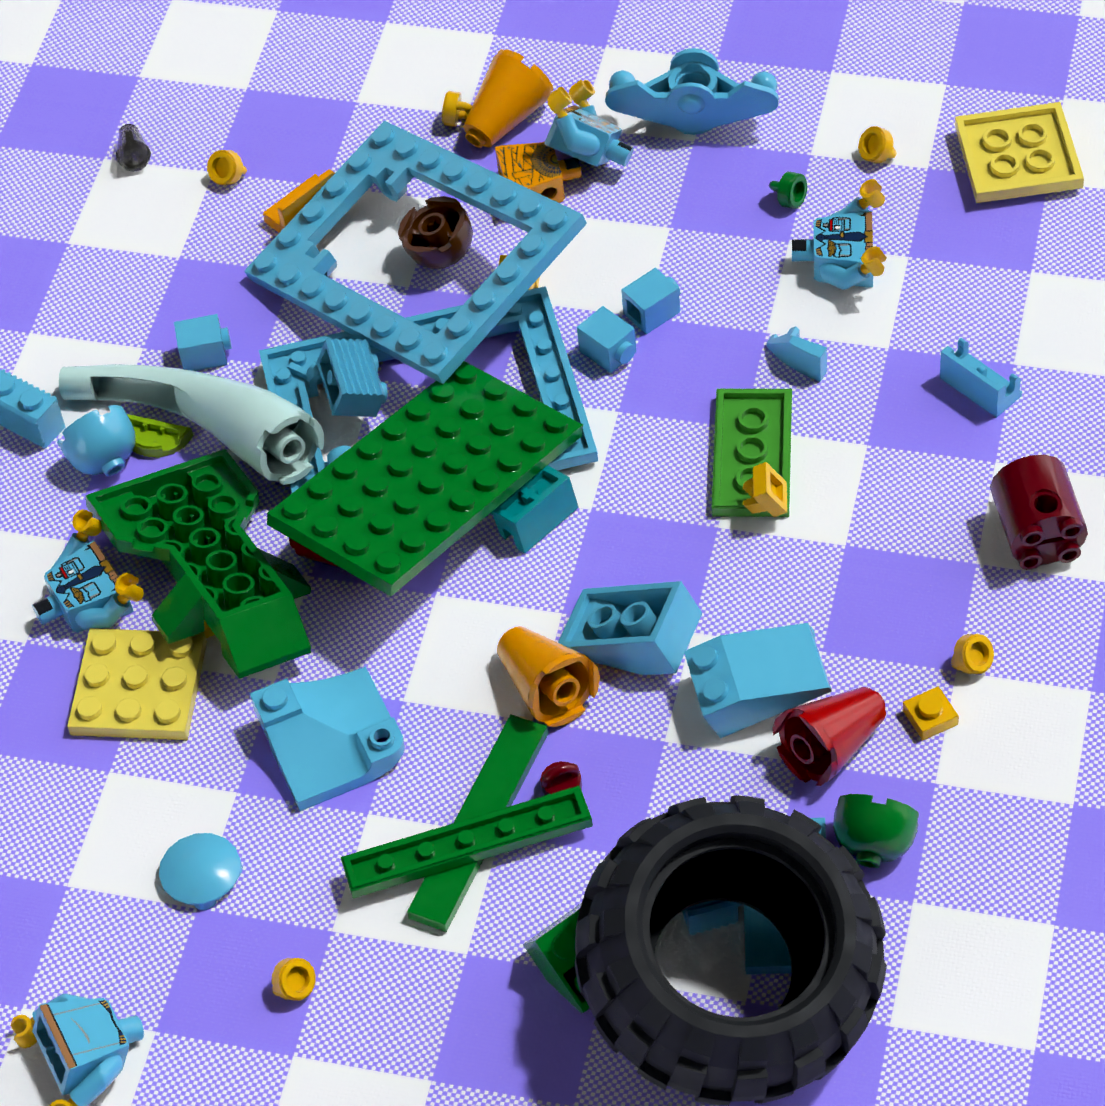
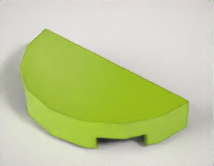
(157, 437)

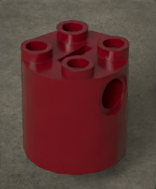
(1039, 511)

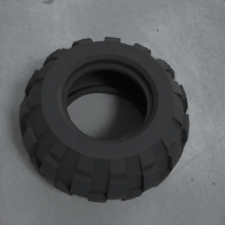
(748, 858)

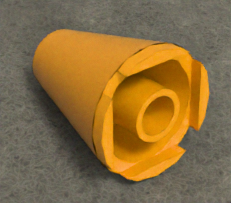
(505, 98)
(548, 675)

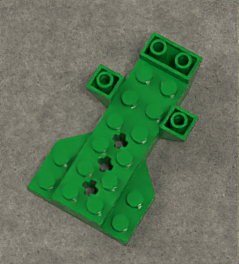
(196, 527)

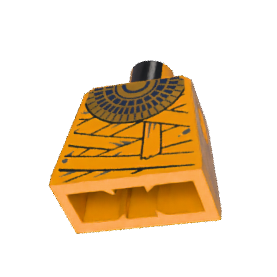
(537, 168)

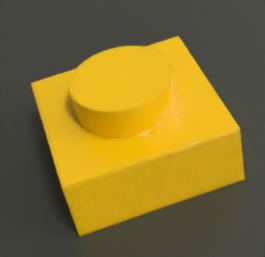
(930, 713)

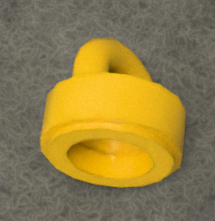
(454, 109)
(876, 145)
(225, 167)
(972, 654)
(293, 979)

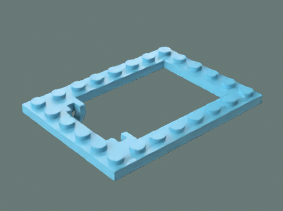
(391, 159)
(294, 373)

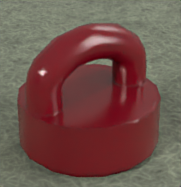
(559, 777)

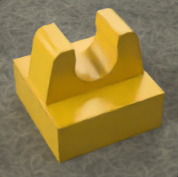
(767, 491)

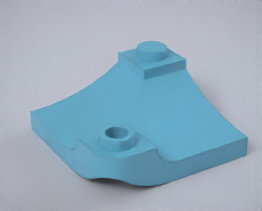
(328, 734)

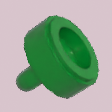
(790, 190)

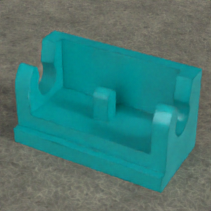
(536, 508)

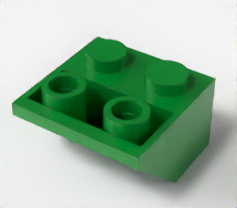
(555, 957)

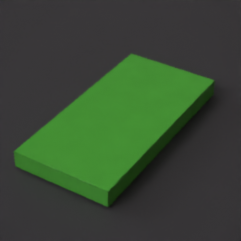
(749, 430)

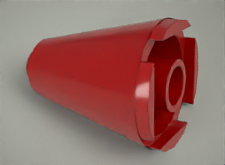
(827, 732)

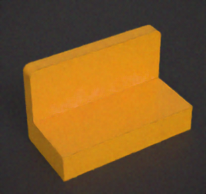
(286, 208)

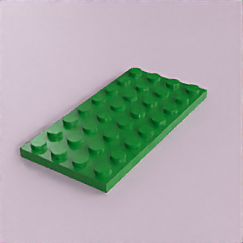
(424, 477)

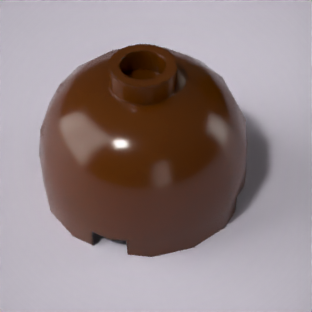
(436, 233)

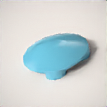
(200, 869)

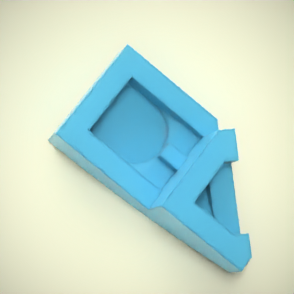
(800, 354)

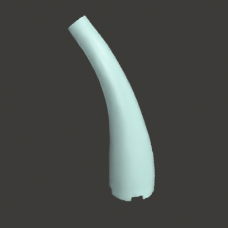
(249, 420)

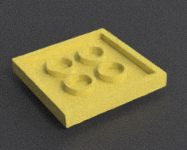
(1018, 152)
(137, 685)

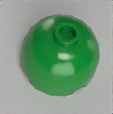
(873, 829)

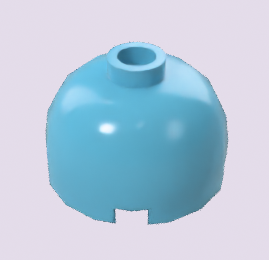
(99, 442)

